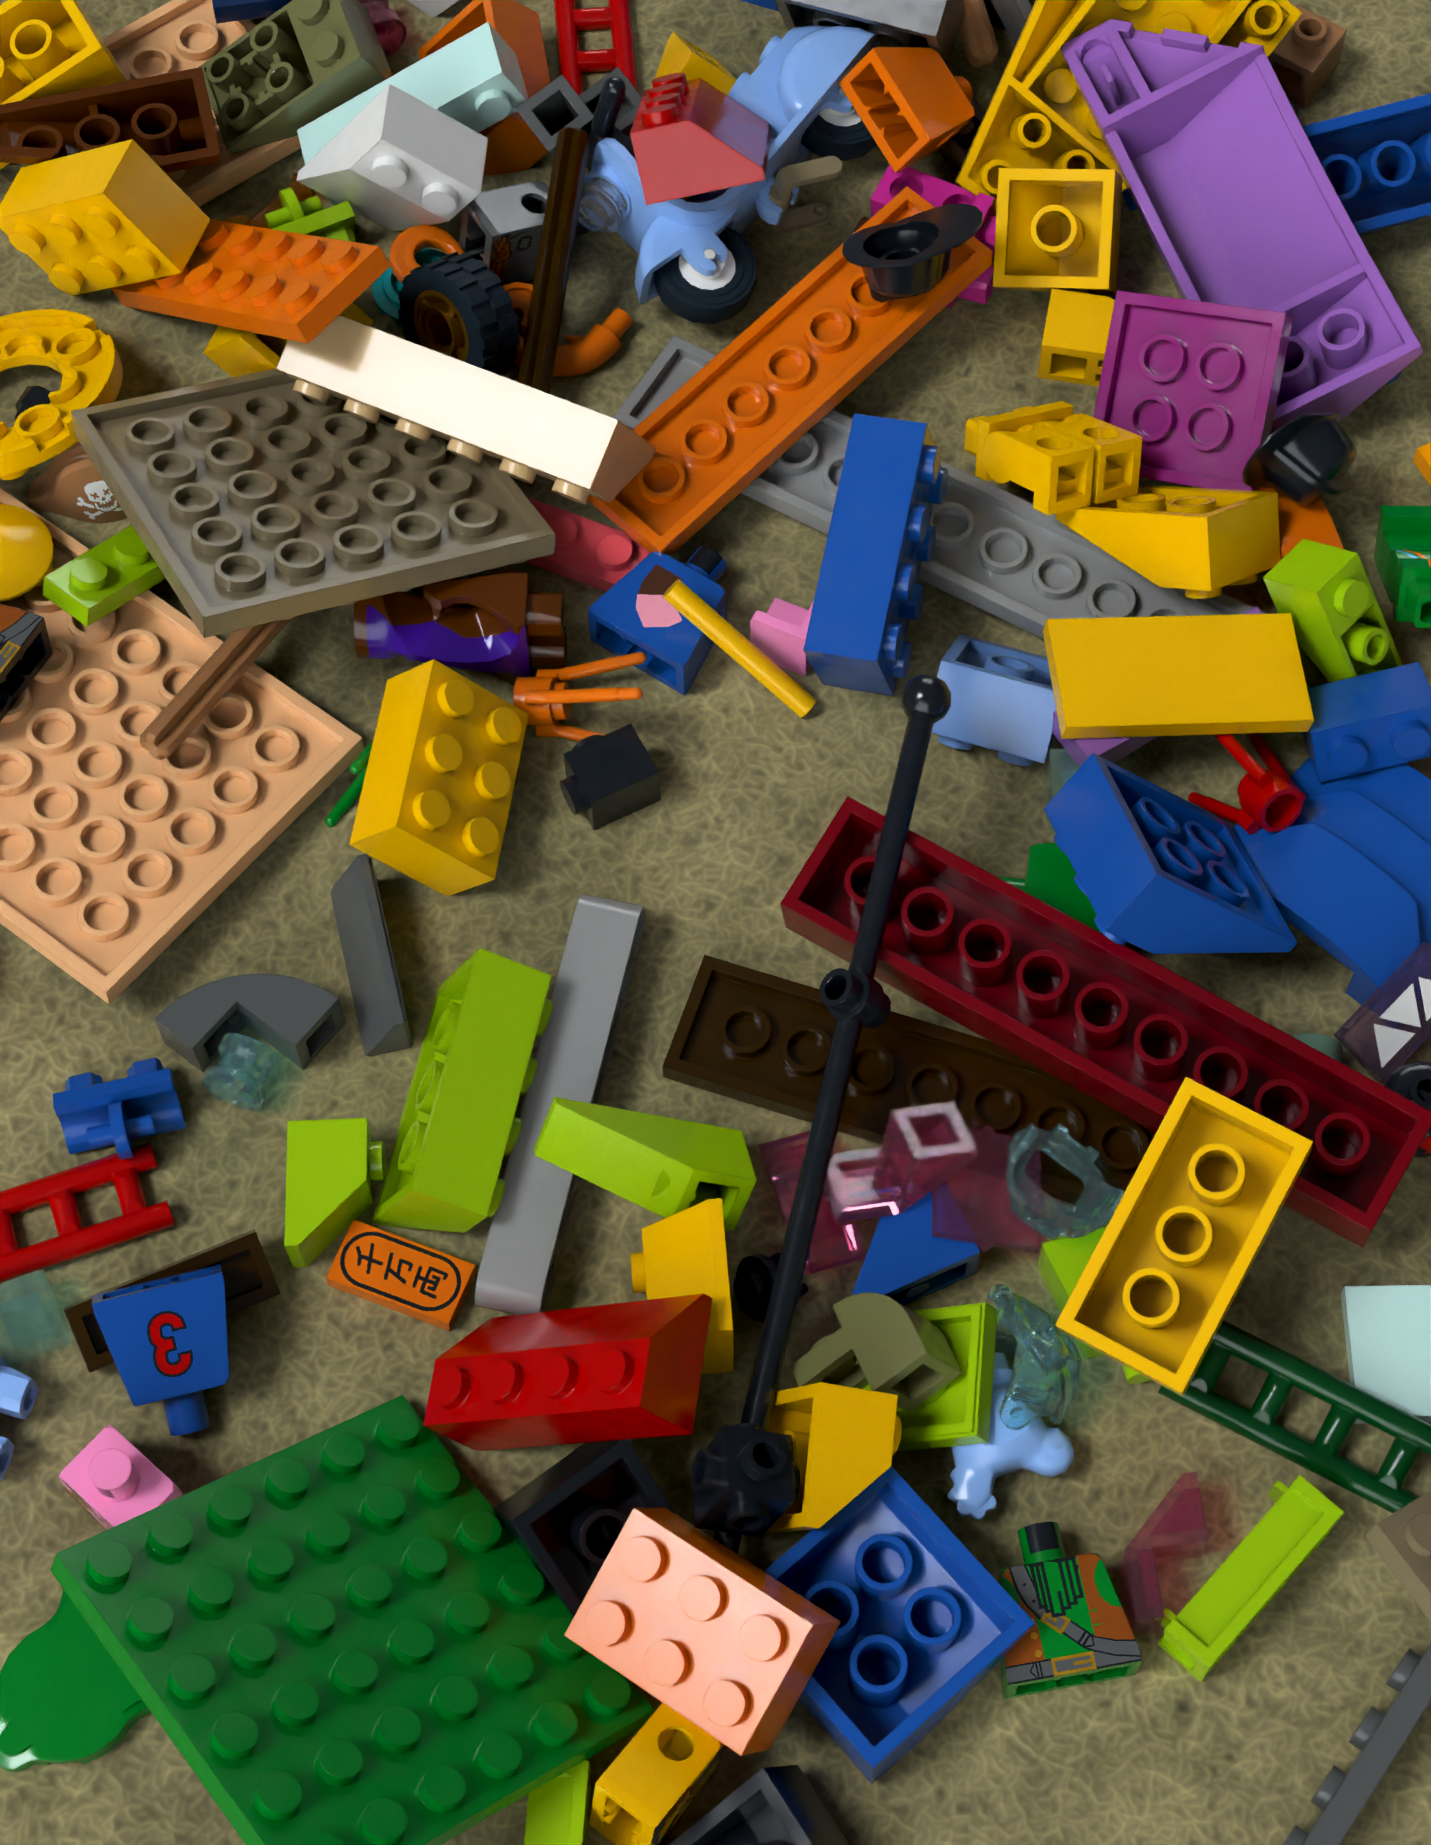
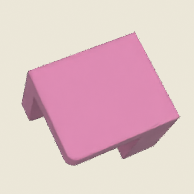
(782, 635)

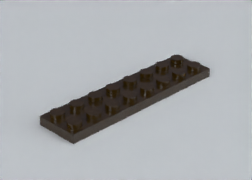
(771, 1043)

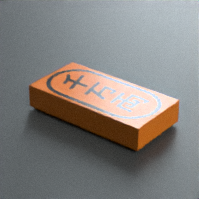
(401, 1275)

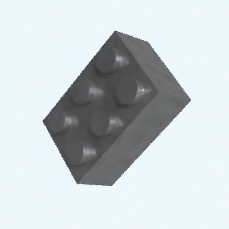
(893, 21)

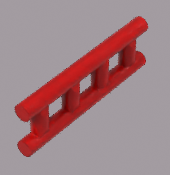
(576, 62)
(74, 1238)

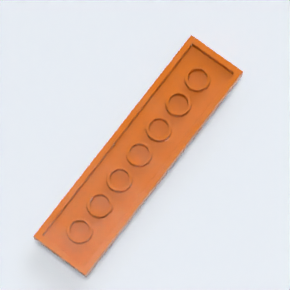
(774, 387)

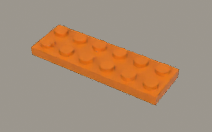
(262, 281)

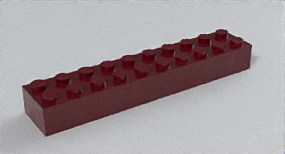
(1103, 1013)

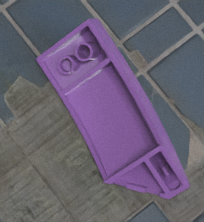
(1243, 204)

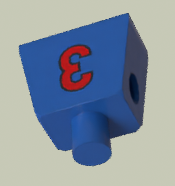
(169, 1342)

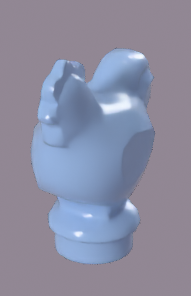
(1032, 1449)

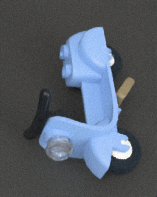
(696, 247)

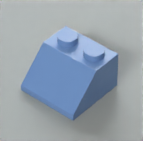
(997, 701)

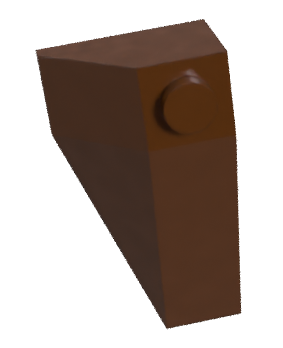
(161, 113)

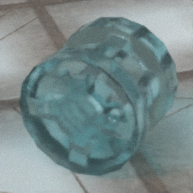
(242, 1071)

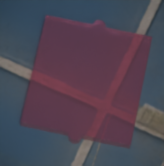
(976, 1201)

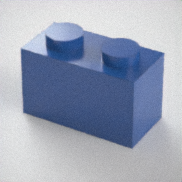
(1369, 722)

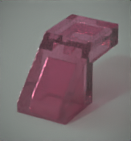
(916, 1156)
(832, 1242)
(1171, 1533)

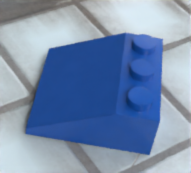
(1161, 867)
(913, 1617)

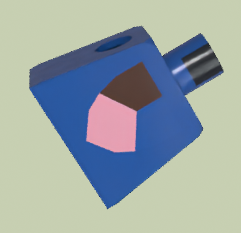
(639, 619)

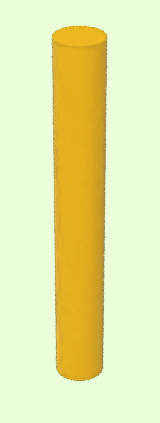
(739, 648)

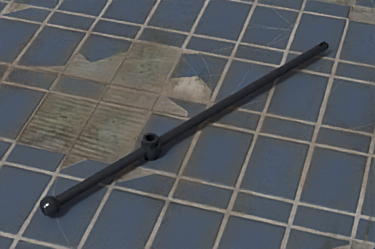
(856, 1003)

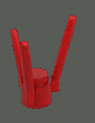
(1264, 795)

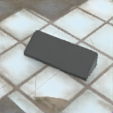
(370, 960)

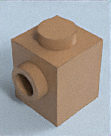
(1307, 56)

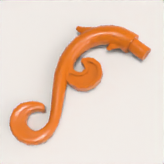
(576, 358)

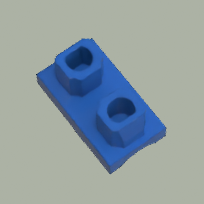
(120, 1109)

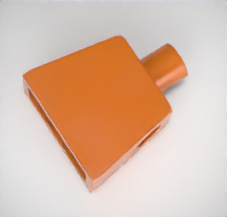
(908, 101)

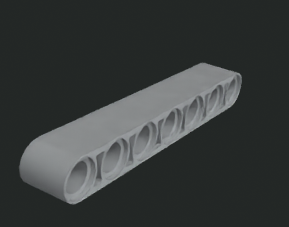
(571, 1065)

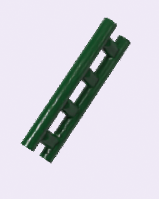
(1346, 1406)

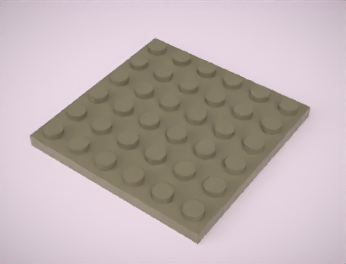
(294, 504)

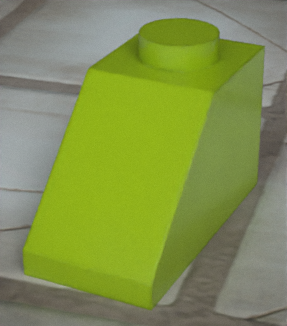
(327, 1182)

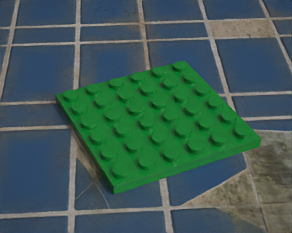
(349, 1642)

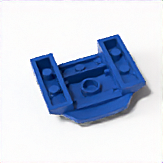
(1354, 868)

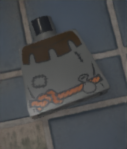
(506, 230)

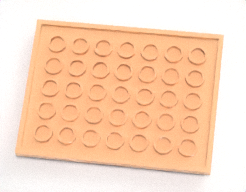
(126, 849)

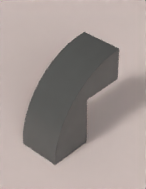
(561, 107)
(278, 1008)

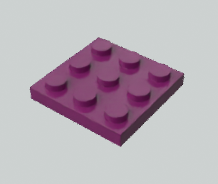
(1193, 384)

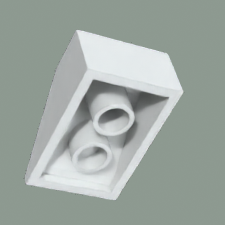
(400, 163)

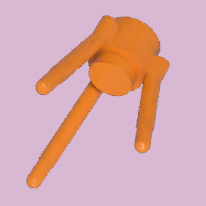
(549, 697)

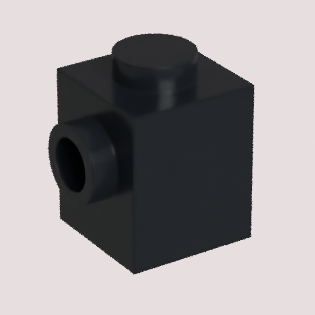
(610, 777)

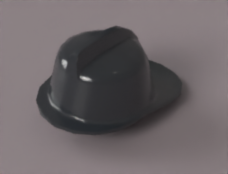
(911, 253)
(1304, 459)

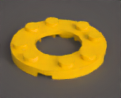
(89, 378)

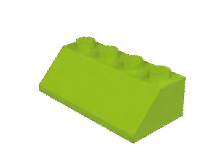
(465, 1096)

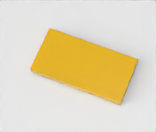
(1177, 675)

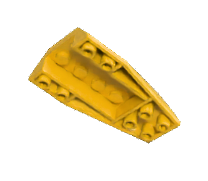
(1037, 106)

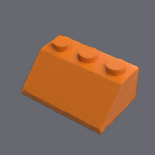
(510, 141)

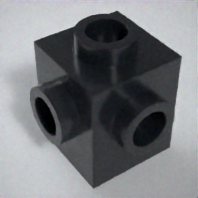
(744, 1480)

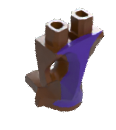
(467, 624)

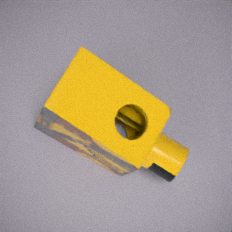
(654, 1780)

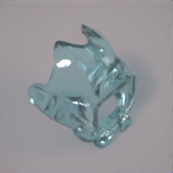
(1041, 1210)
(1044, 1361)

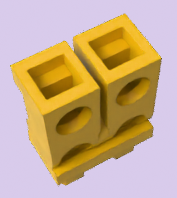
(1056, 455)

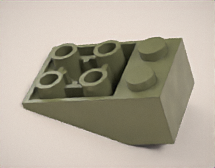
(293, 70)

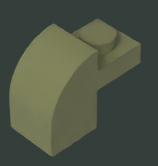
(880, 1347)

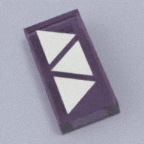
(1392, 1018)

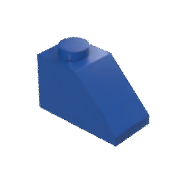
(911, 1262)

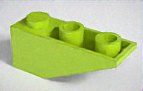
(1332, 610)
(649, 1157)

